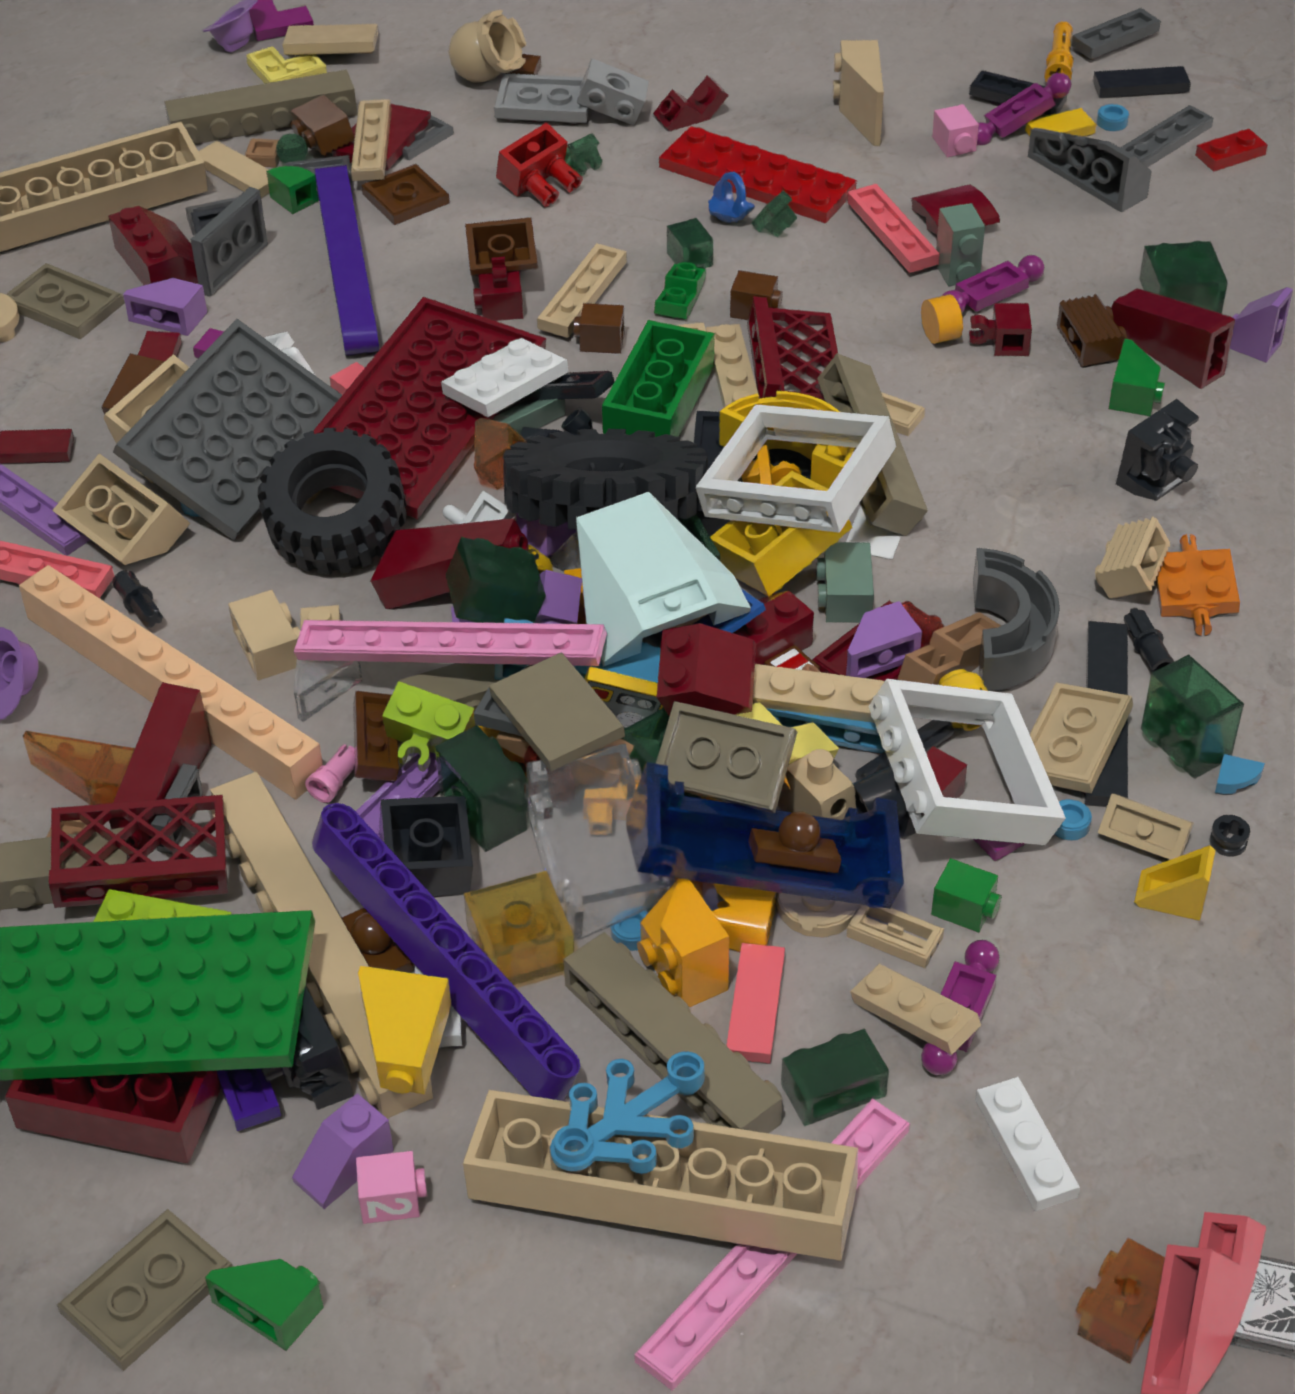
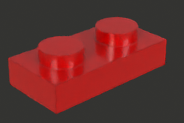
(1231, 150)

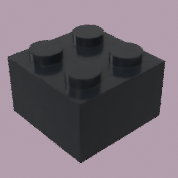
(430, 840)

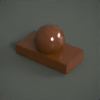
(795, 845)
(375, 944)

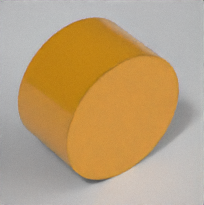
(942, 319)

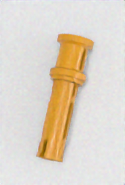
(1060, 58)

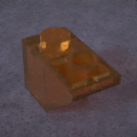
(491, 442)

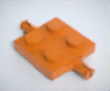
(1197, 584)

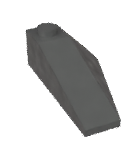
(1093, 166)

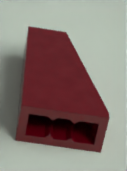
(1177, 334)
(419, 558)
(171, 736)

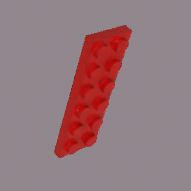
(764, 173)

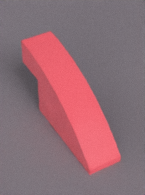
(1201, 1303)

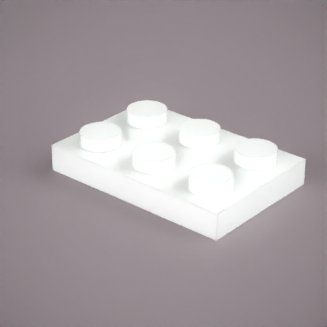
(504, 377)

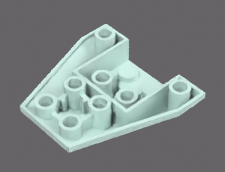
(648, 575)

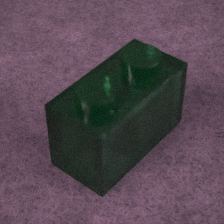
(834, 1076)

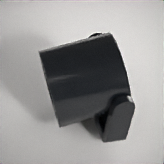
(884, 786)

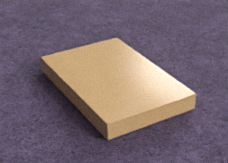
(330, 39)
(1078, 733)

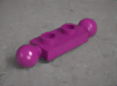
(1022, 108)
(997, 283)
(970, 987)

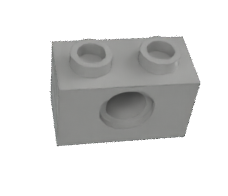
(612, 92)

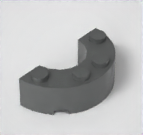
(1029, 605)

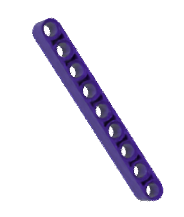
(346, 261)
(445, 950)

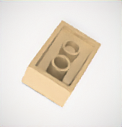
(860, 86)

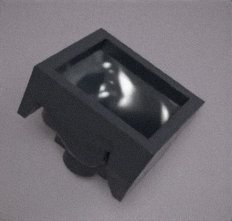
(1159, 453)
(316, 1060)

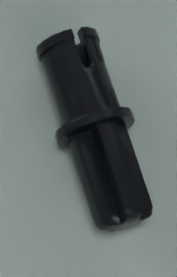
(137, 598)
(1147, 640)

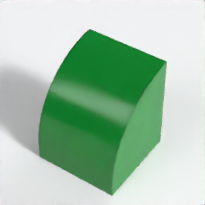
(292, 187)

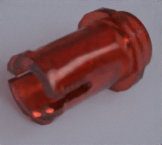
(926, 622)

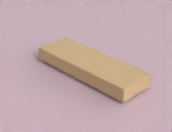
(235, 168)

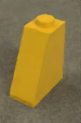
(404, 1025)

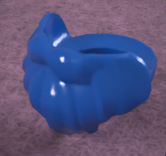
(722, 202)

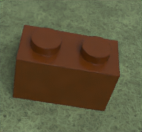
(501, 239)

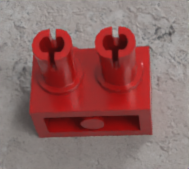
(533, 159)

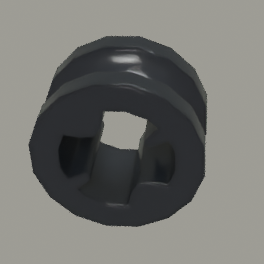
(1237, 843)

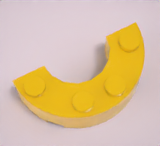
(825, 459)

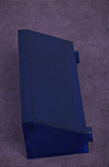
(710, 844)

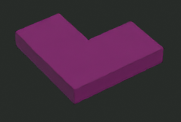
(270, 23)

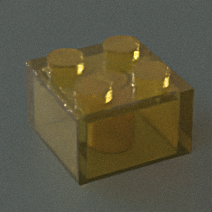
(520, 927)

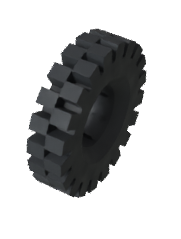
(590, 470)

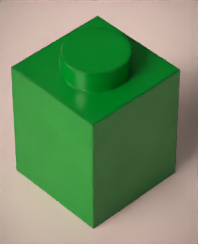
(966, 895)

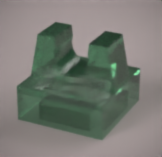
(583, 151)
(774, 214)

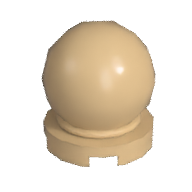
(487, 47)

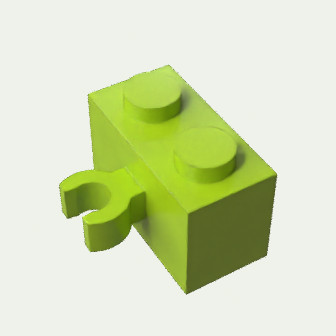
(423, 721)

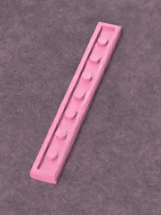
(449, 642)
(750, 1269)

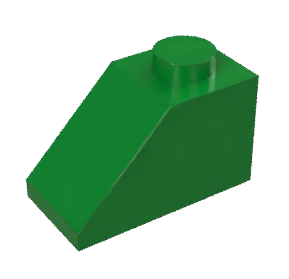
(1135, 381)
(268, 1298)

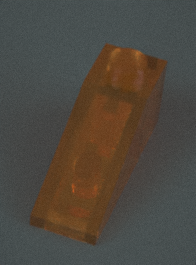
(81, 766)

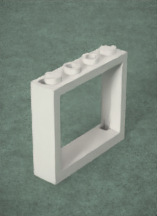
(729, 499)
(1036, 807)

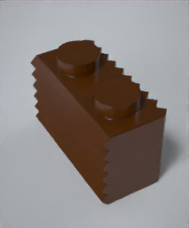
(322, 125)
(1090, 330)

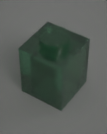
(690, 243)

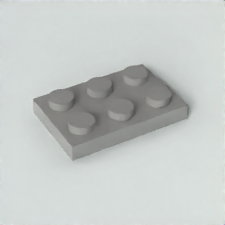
(540, 99)

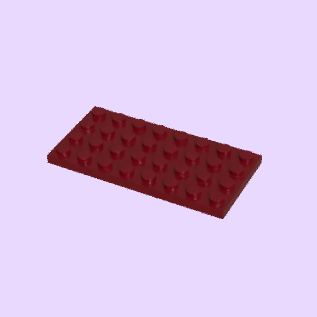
(403, 401)

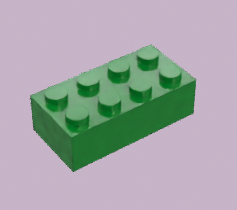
(660, 380)

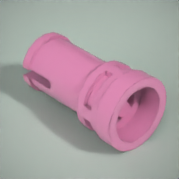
(329, 778)

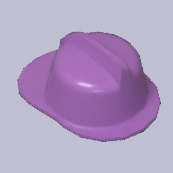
(234, 26)
(17, 671)

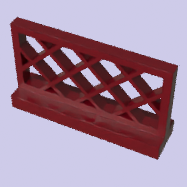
(769, 354)
(166, 879)

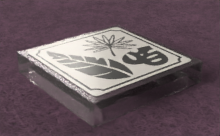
(1270, 1310)

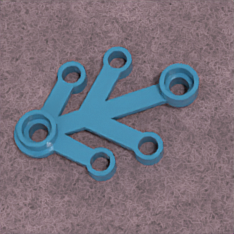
(684, 1077)

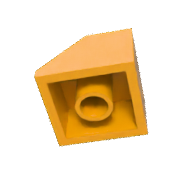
(686, 945)

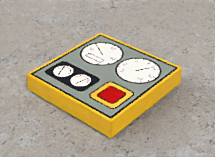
(624, 695)

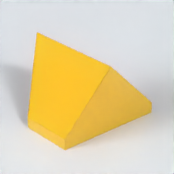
(1177, 884)

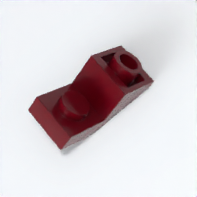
(680, 112)

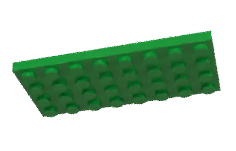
(152, 994)

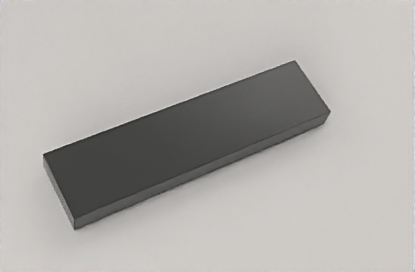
(1169, 135)

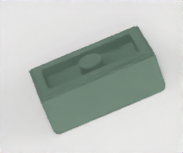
(532, 414)

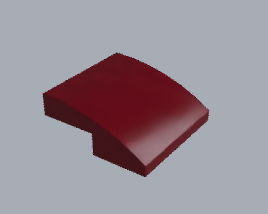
(930, 205)

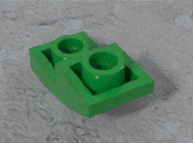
(680, 290)

